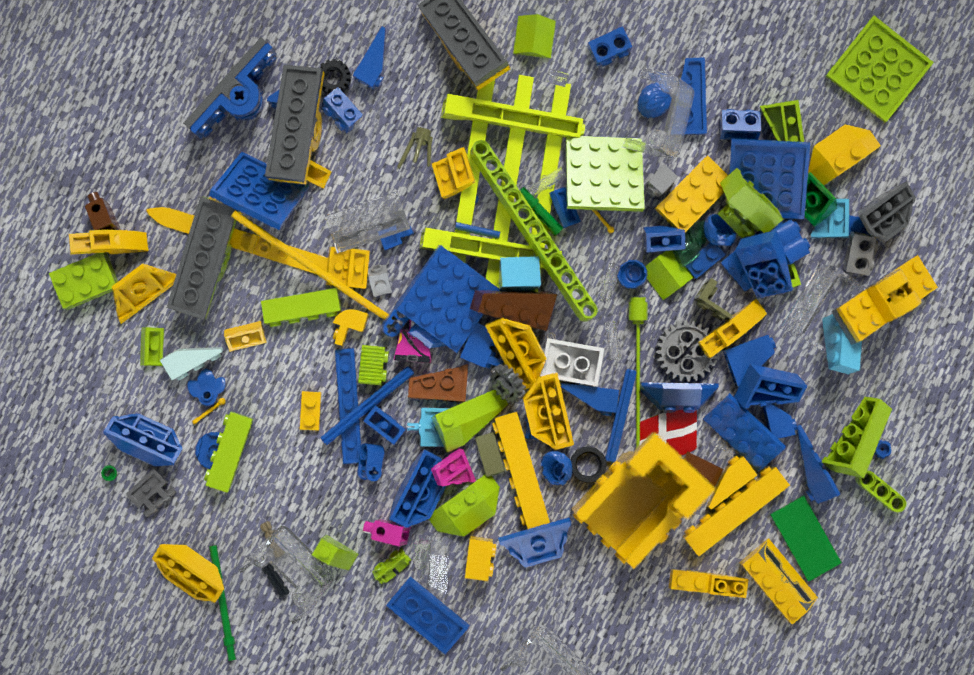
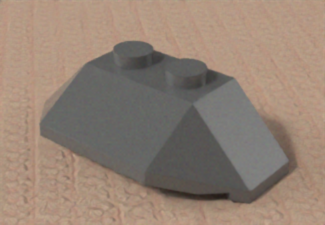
(888, 212)

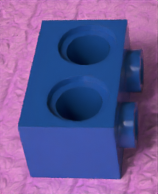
(607, 42)
(740, 128)

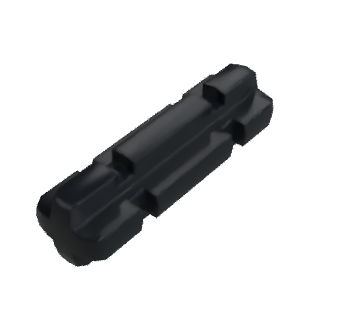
(275, 580)

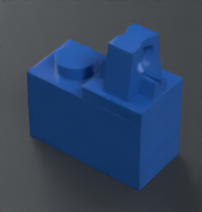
(477, 348)

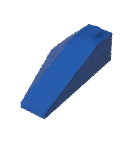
(817, 479)

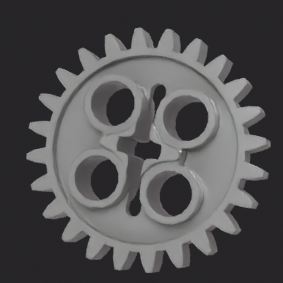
(673, 338)

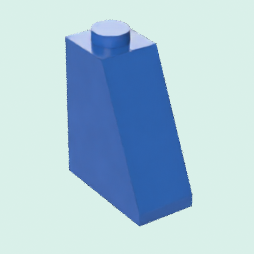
(751, 352)

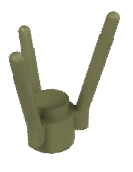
(421, 137)

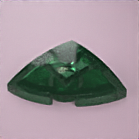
(693, 241)

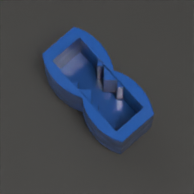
(794, 245)

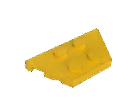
(140, 289)

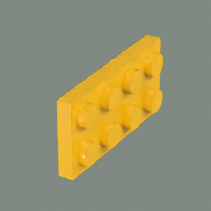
(693, 195)

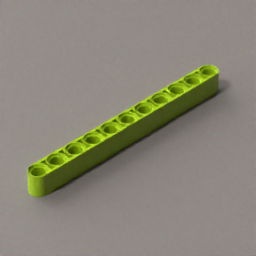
(532, 221)

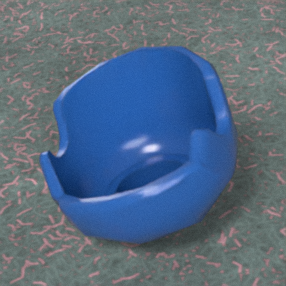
(638, 274)

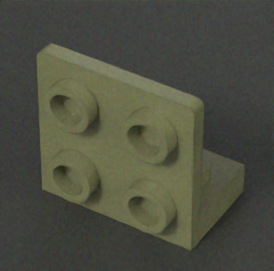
(708, 291)

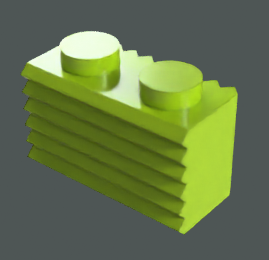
(372, 365)

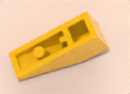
(733, 478)

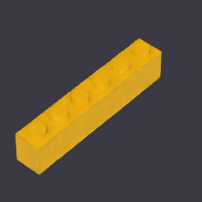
(521, 469)
(736, 510)

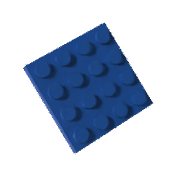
(776, 170)
(250, 192)
(442, 298)

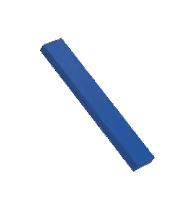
(348, 402)

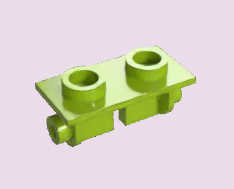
(736, 222)
(384, 570)

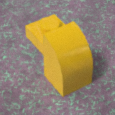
(349, 319)

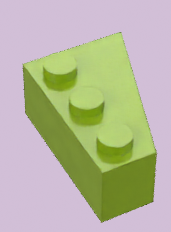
(784, 120)

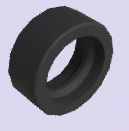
(602, 464)

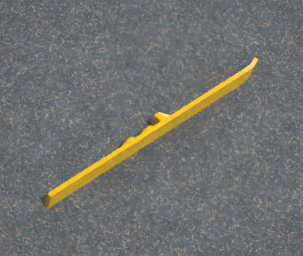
(240, 240)

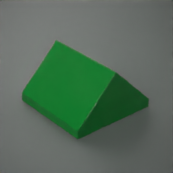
(819, 201)

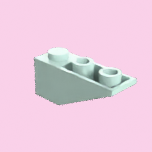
(183, 360)

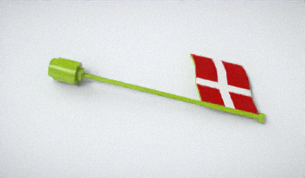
(675, 428)

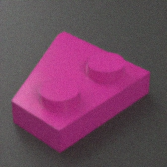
(453, 469)

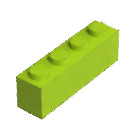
(301, 306)
(229, 452)

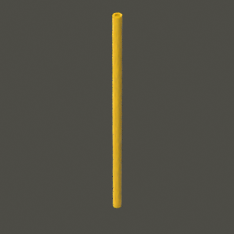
(310, 265)

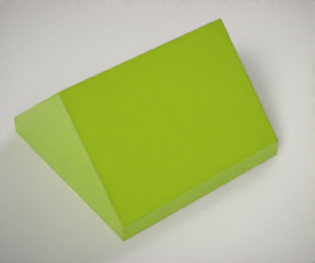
(534, 36)
(667, 274)

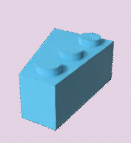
(840, 353)

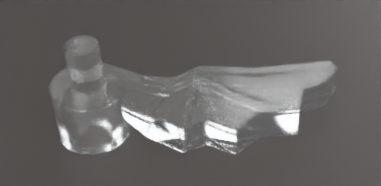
(721, 444)

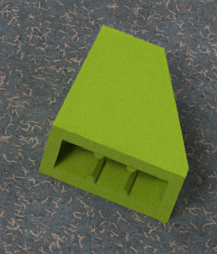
(334, 553)

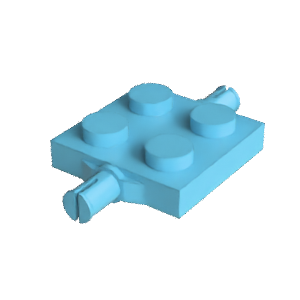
(426, 427)

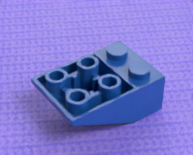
(765, 264)

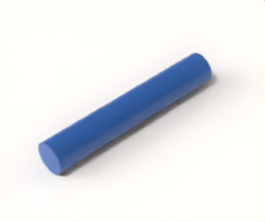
(477, 230)

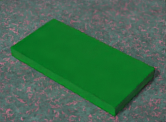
(805, 538)

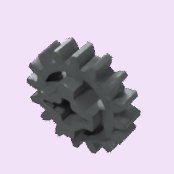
(507, 383)

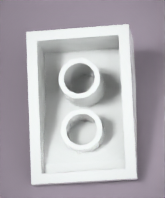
(573, 362)

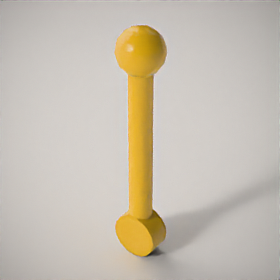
(610, 229)
(221, 401)

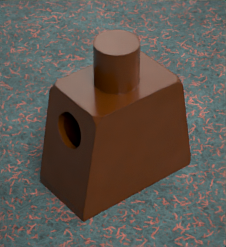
(101, 213)

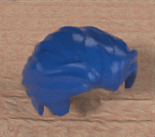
(653, 101)
(718, 231)
(556, 468)

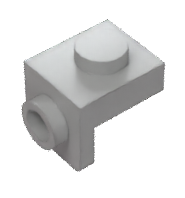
(379, 280)

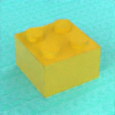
(479, 558)

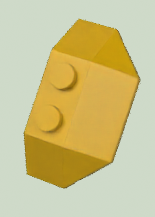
(840, 152)
(518, 349)
(548, 412)
(189, 571)

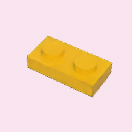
(310, 410)

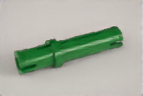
(542, 214)

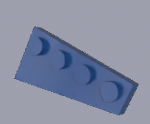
(694, 75)

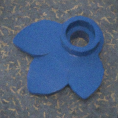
(206, 384)

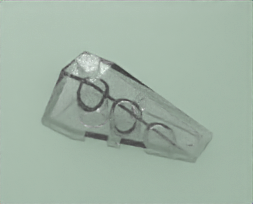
(431, 563)

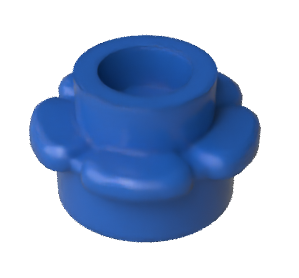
(887, 449)

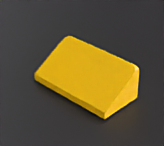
(244, 336)

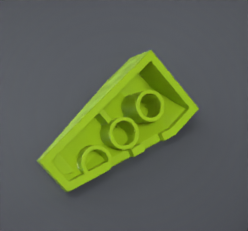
(465, 420)

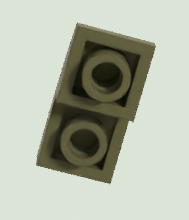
(490, 454)

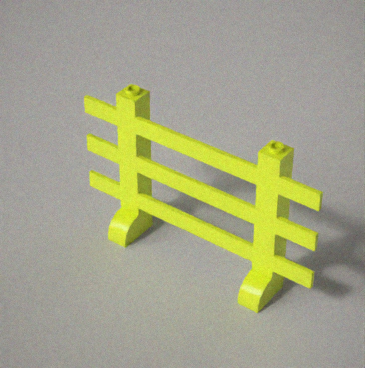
(518, 119)

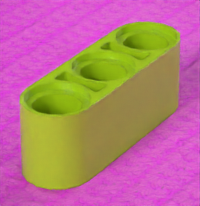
(889, 493)

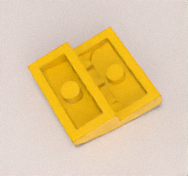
(453, 173)
(349, 267)

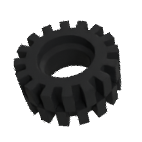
(342, 69)

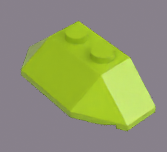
(467, 508)

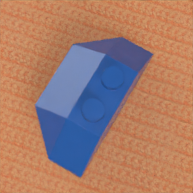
(678, 395)
(144, 439)
(418, 492)

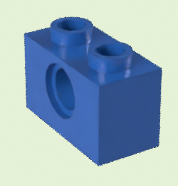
(385, 424)

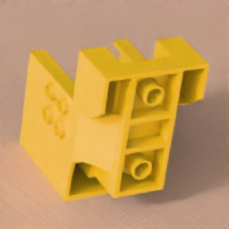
(642, 499)

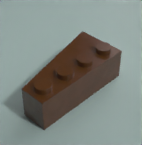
(524, 307)

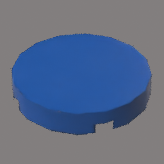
(205, 447)

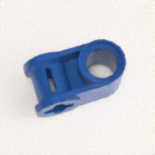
(370, 460)

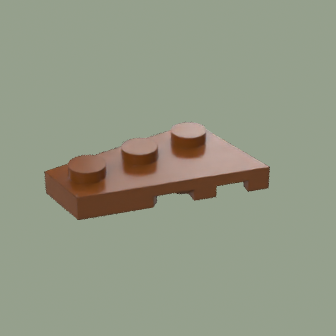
(440, 386)

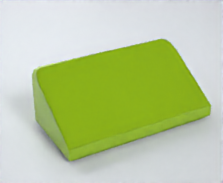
(151, 346)

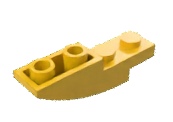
(108, 241)
(732, 328)
(708, 583)

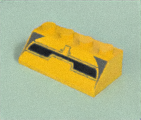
(779, 581)

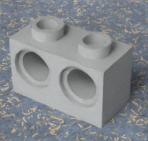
(660, 181)
(854, 253)

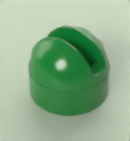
(112, 475)

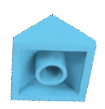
(519, 274)

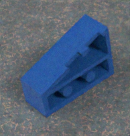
(769, 385)

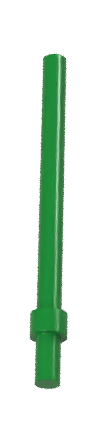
(228, 639)

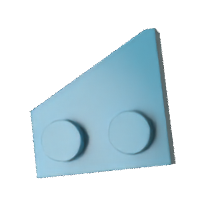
(836, 224)

